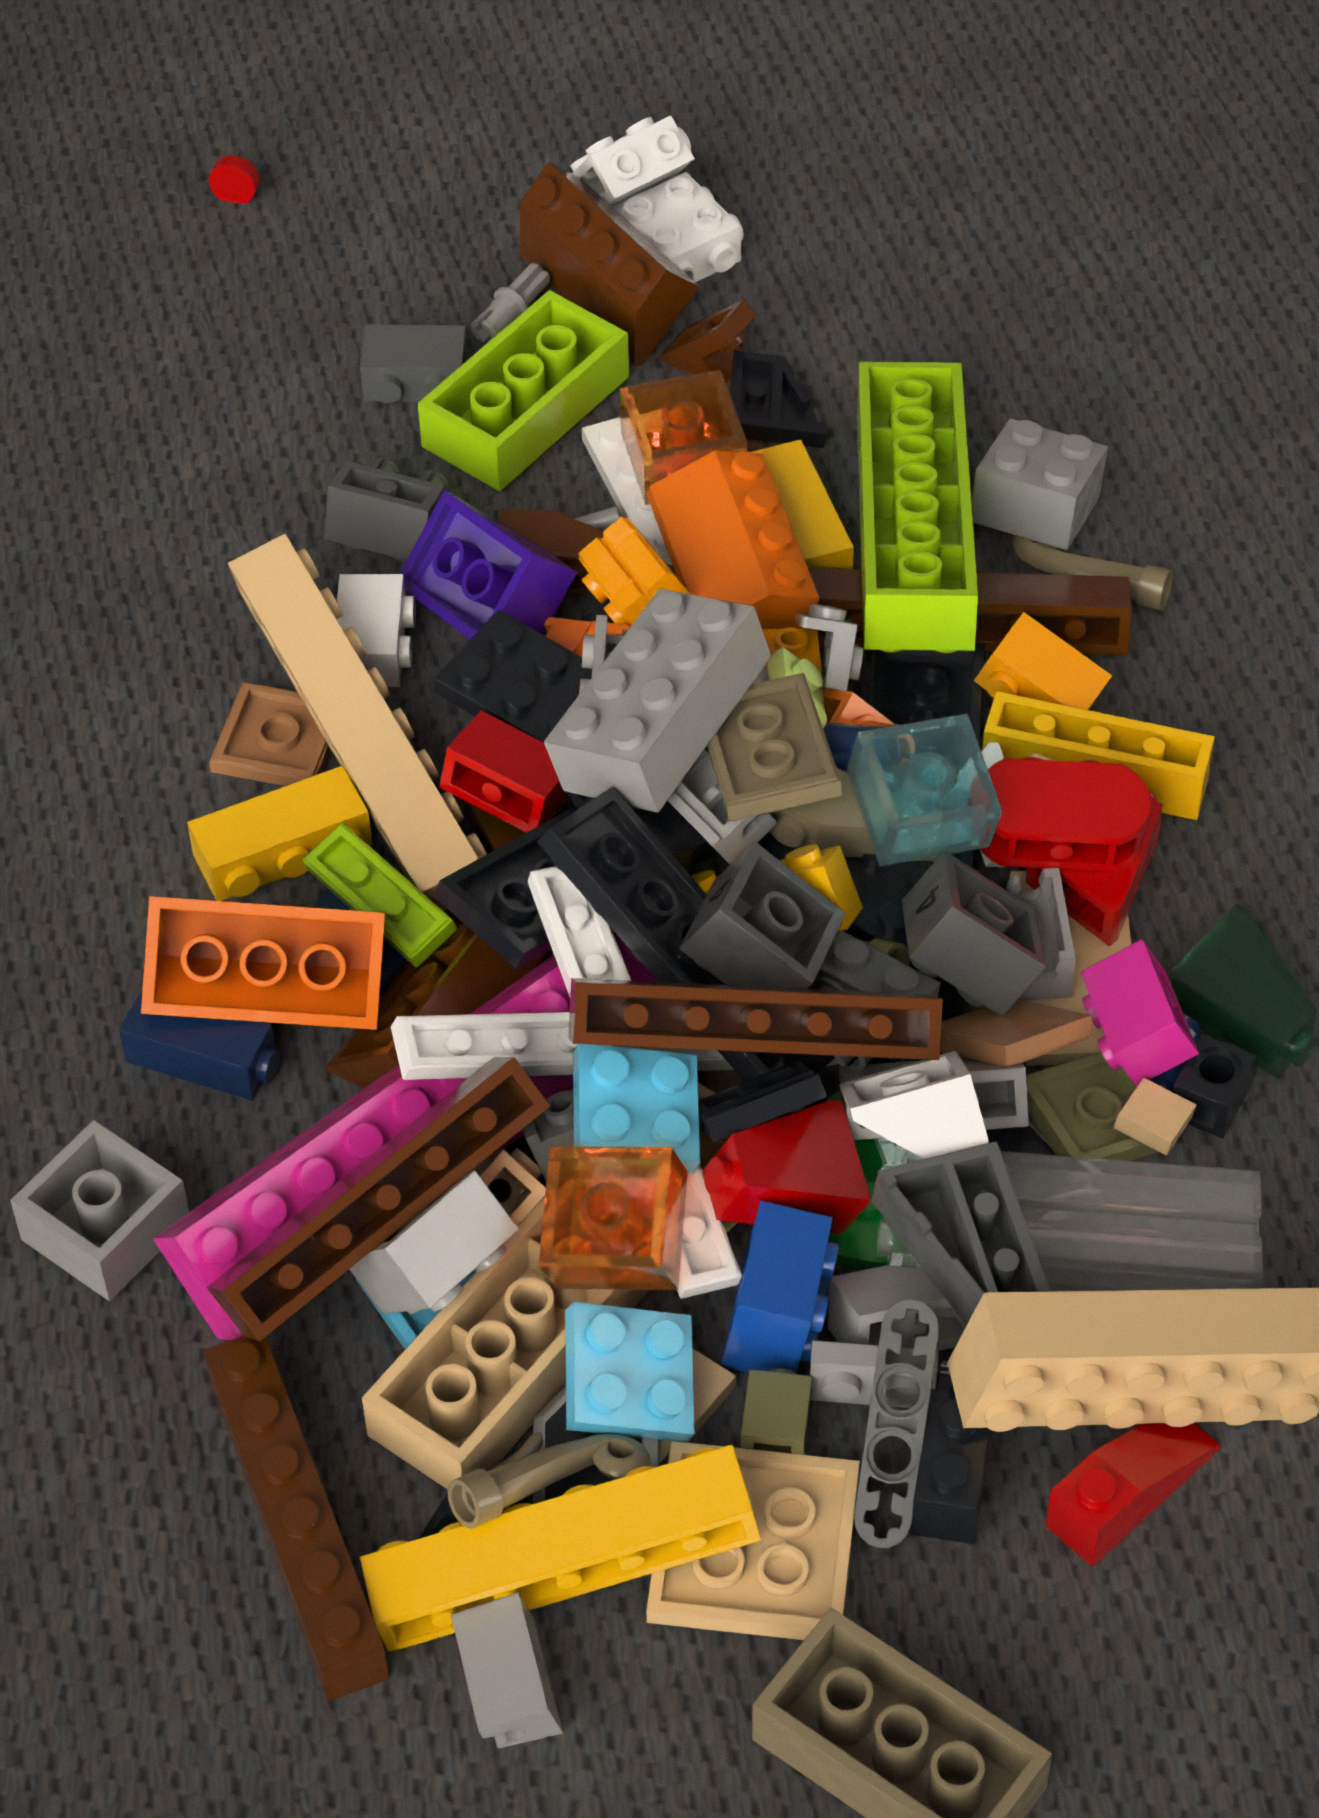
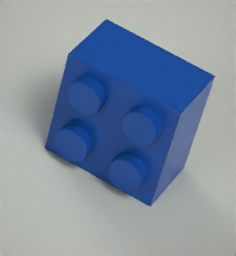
(781, 1290)

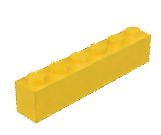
(562, 1545)

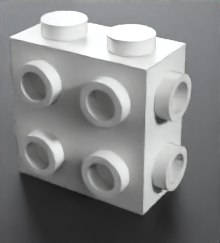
(636, 161)
(686, 226)

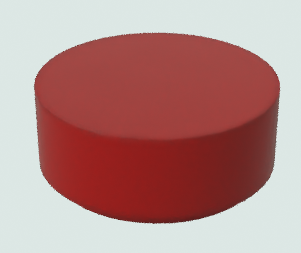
(234, 179)

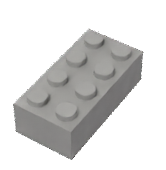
(658, 699)

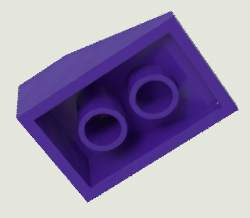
(475, 565)

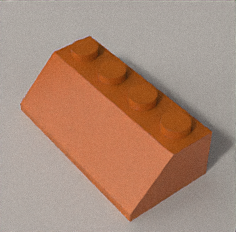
(733, 536)
(262, 963)

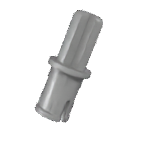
(510, 302)

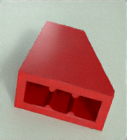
(1104, 898)
(791, 1162)

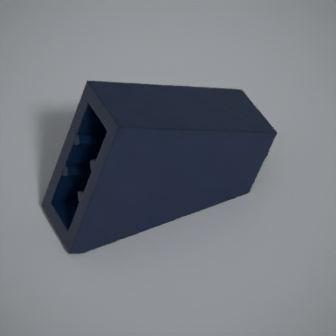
(205, 1051)

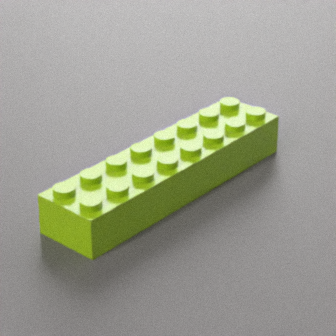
(915, 508)

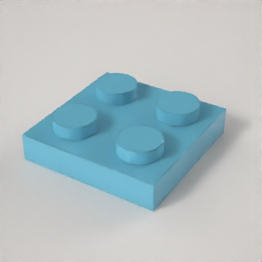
(636, 1100)
(629, 1372)

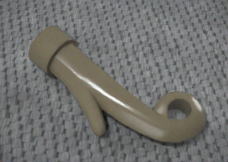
(1147, 585)
(484, 1494)

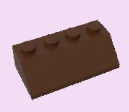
(601, 260)
(449, 982)

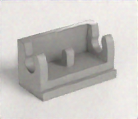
(702, 806)
(1055, 934)
(506, 1672)

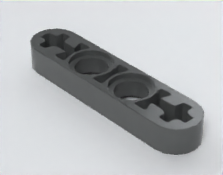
(905, 1424)

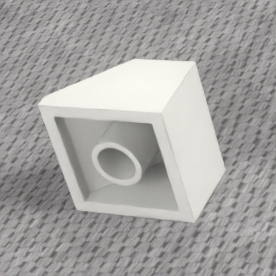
(920, 1106)

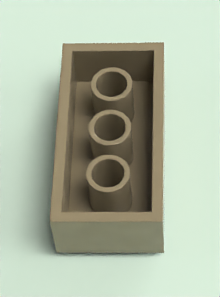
(893, 1733)

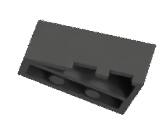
(962, 1224)

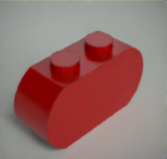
(1068, 814)

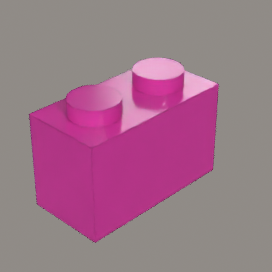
(1137, 1013)

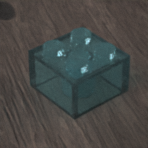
(923, 789)

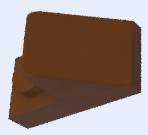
(710, 341)

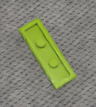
(372, 885)

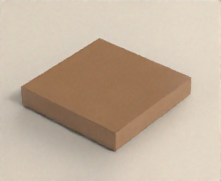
(270, 738)
(1015, 1037)

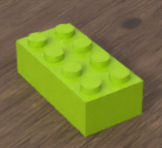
(524, 390)

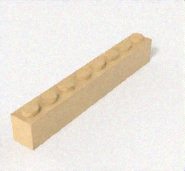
(353, 716)

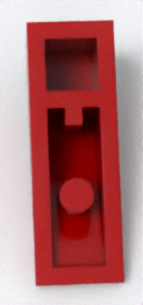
(1124, 1485)

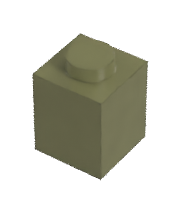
(777, 1411)

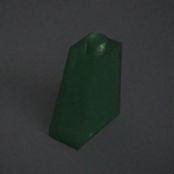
(1246, 994)

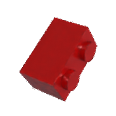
(503, 773)

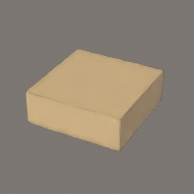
(1154, 1116)

